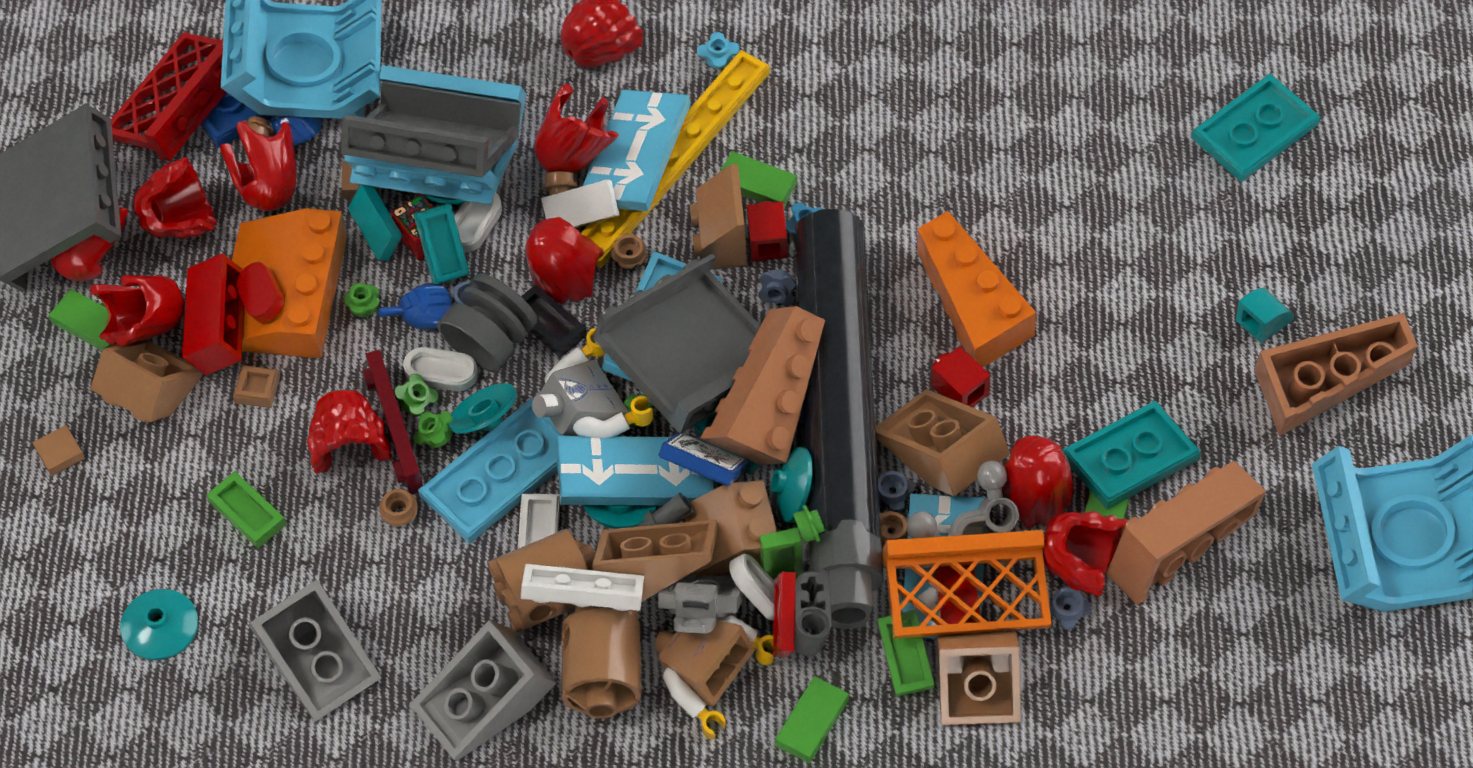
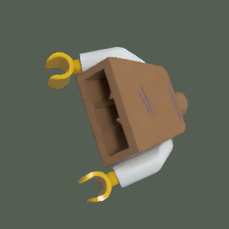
(704, 665)

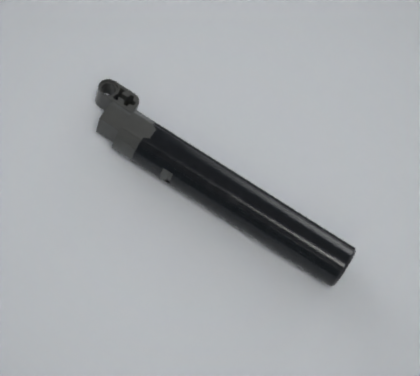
(838, 432)

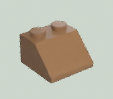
(720, 220)
(144, 379)
(741, 517)
(979, 678)

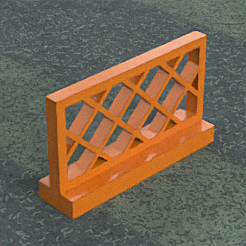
(959, 551)

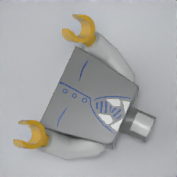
(583, 399)

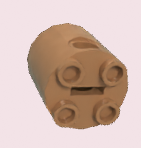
(508, 572)
(601, 661)

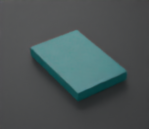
(1255, 127)
(1131, 454)

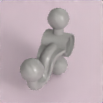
(990, 477)

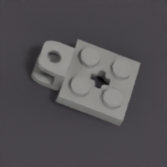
(700, 601)

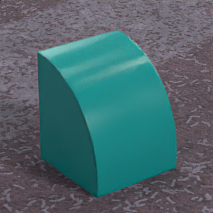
(1262, 314)

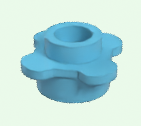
(720, 58)

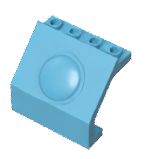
(302, 57)
(431, 181)
(1400, 528)

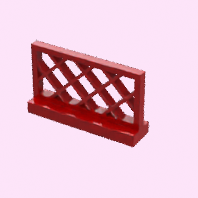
(184, 106)

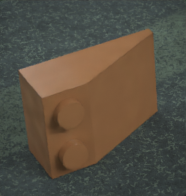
(943, 440)
(657, 552)

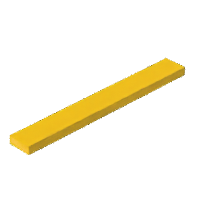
(699, 128)

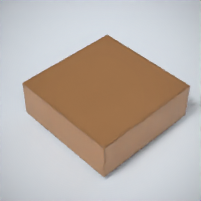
(256, 386)
(58, 450)

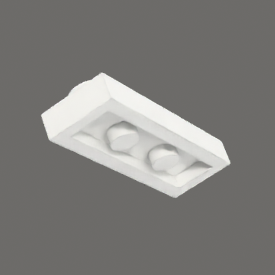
(582, 587)

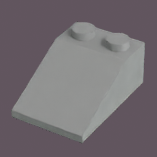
(314, 650)
(482, 690)

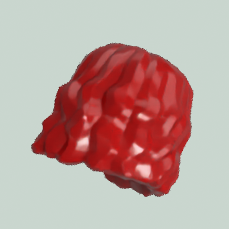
(599, 32)
(174, 203)
(341, 420)
(1081, 548)

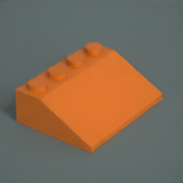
(306, 259)

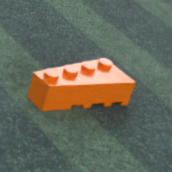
(974, 293)

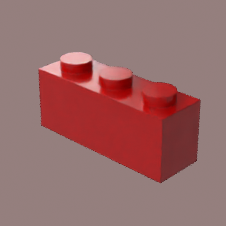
(213, 315)

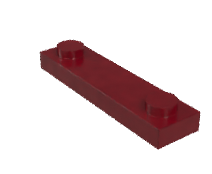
(406, 465)

